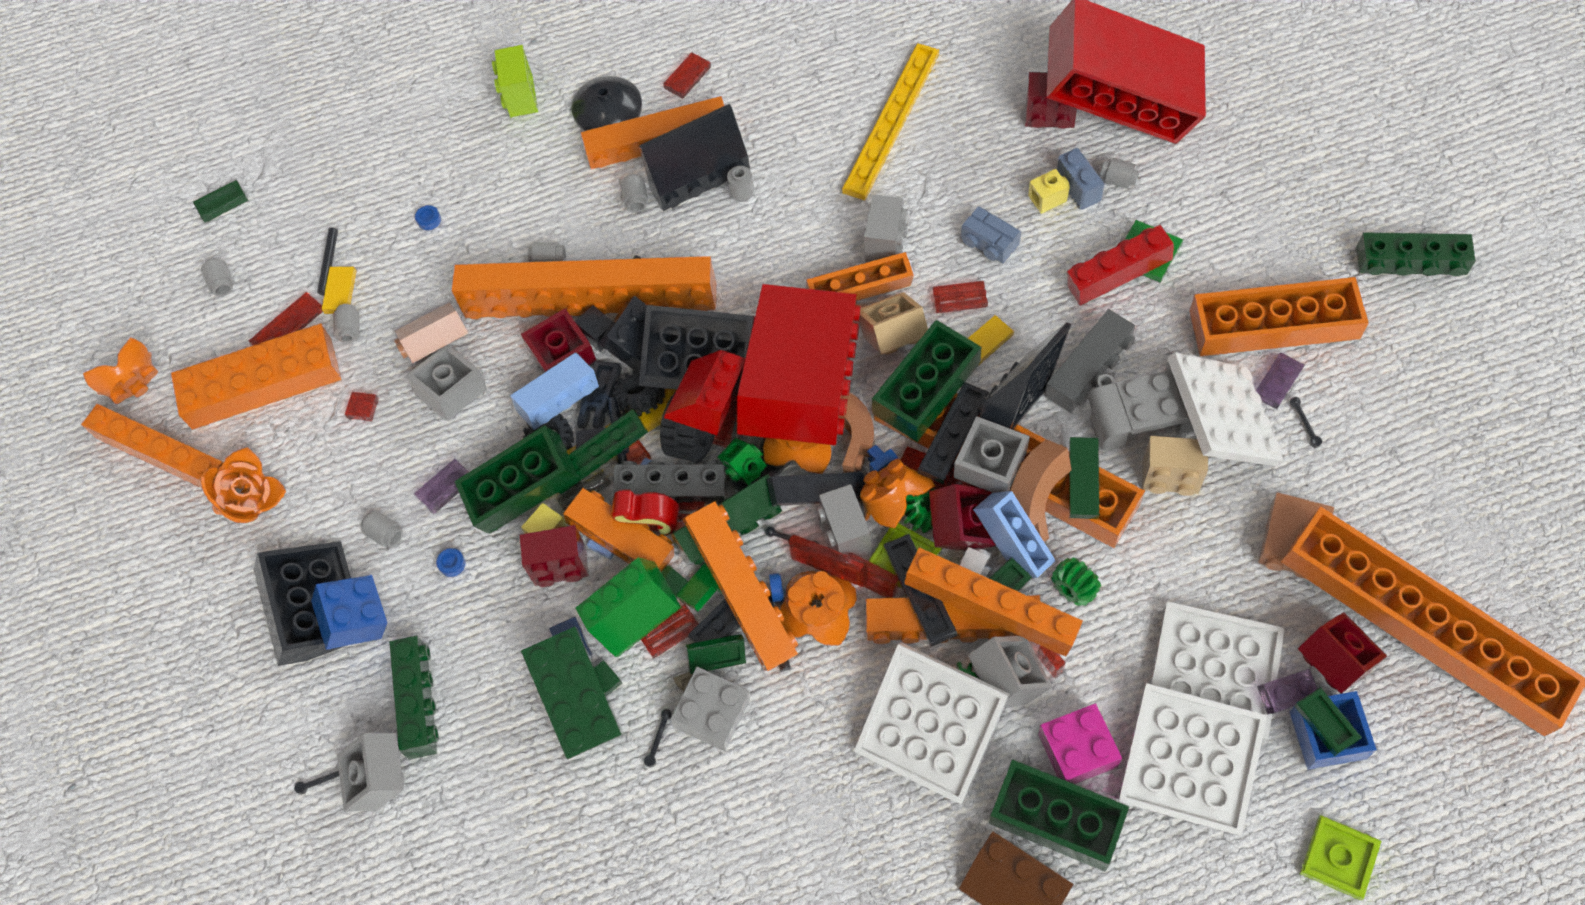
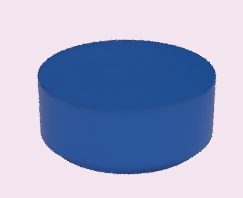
(428, 217)
(450, 562)
(776, 587)

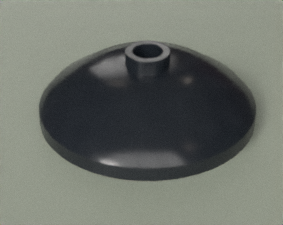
(606, 102)

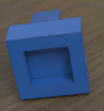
(879, 459)

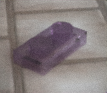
(1279, 380)
(441, 487)
(1286, 691)

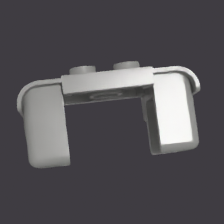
(1136, 407)

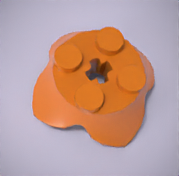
(127, 377)
(808, 456)
(241, 471)
(887, 491)
(826, 623)

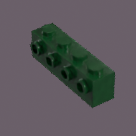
(1415, 254)
(413, 697)

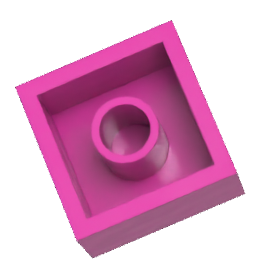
(1079, 745)

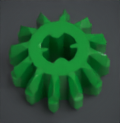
(919, 512)
(1076, 581)

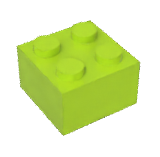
(514, 81)

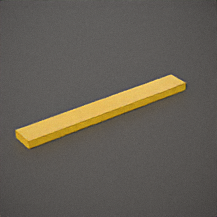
(890, 122)

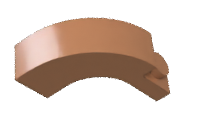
(861, 428)
(1036, 479)

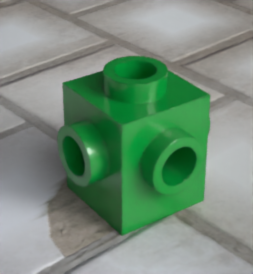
(742, 461)

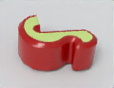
(646, 508)

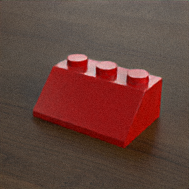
(707, 391)

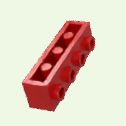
(1120, 264)

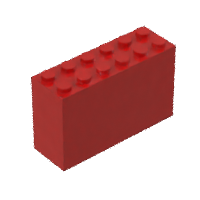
(1126, 71)
(798, 365)

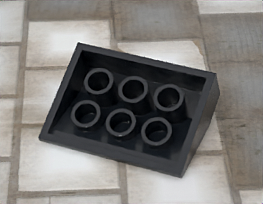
(693, 157)
(682, 335)
(1024, 383)
(286, 590)

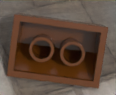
(1012, 877)

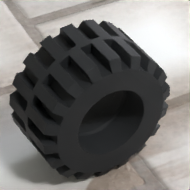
(682, 440)

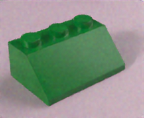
(628, 606)

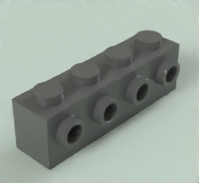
(1089, 360)
(680, 481)

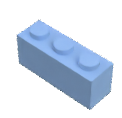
(554, 391)
(1014, 532)

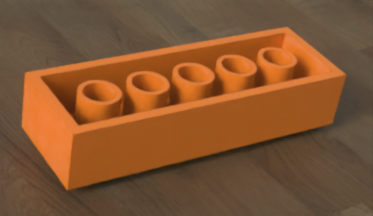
(1278, 316)
(255, 376)

